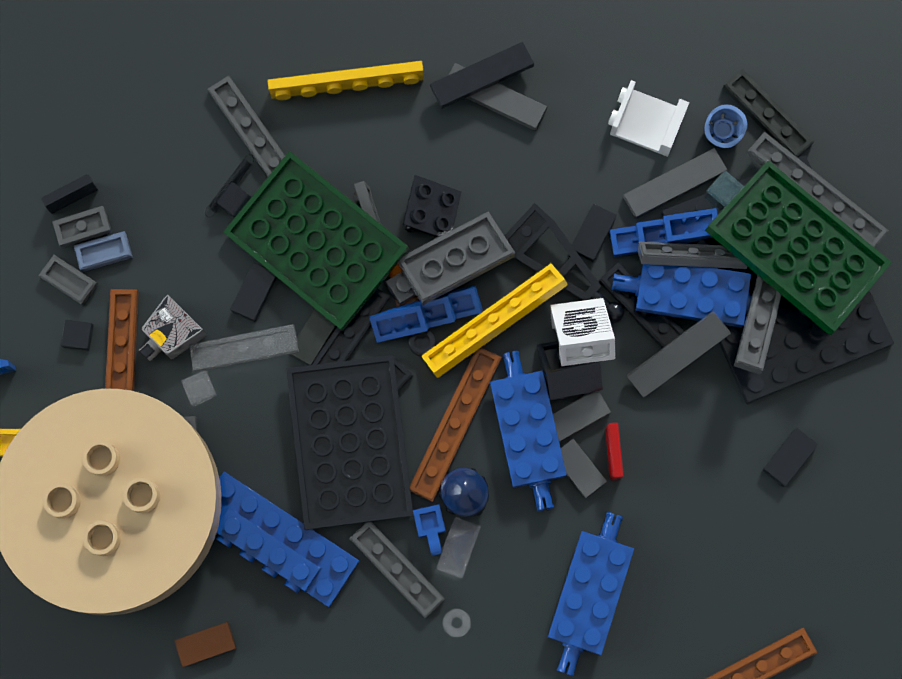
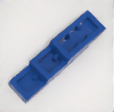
(675, 228)
(418, 318)

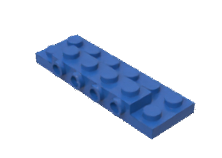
(281, 543)

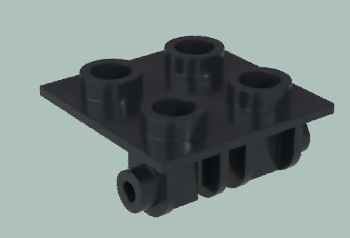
(431, 207)

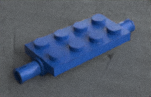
(689, 292)
(528, 430)
(590, 593)

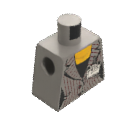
(170, 331)

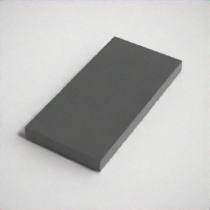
(455, 258)

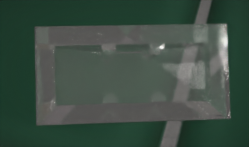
(458, 547)

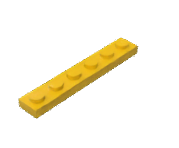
(355, 79)
(494, 320)

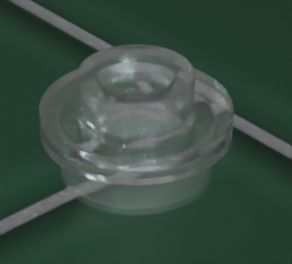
(456, 613)

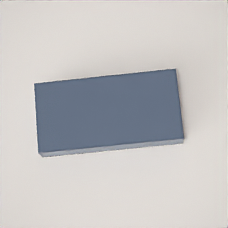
(103, 251)

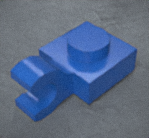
(429, 525)

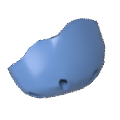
(723, 128)

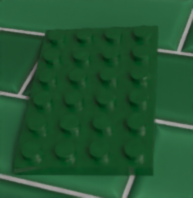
(316, 240)
(798, 247)

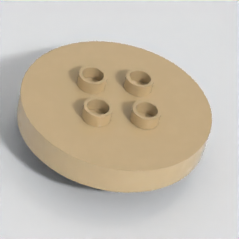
(107, 502)

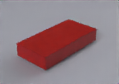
(614, 451)

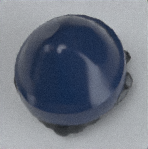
(464, 492)

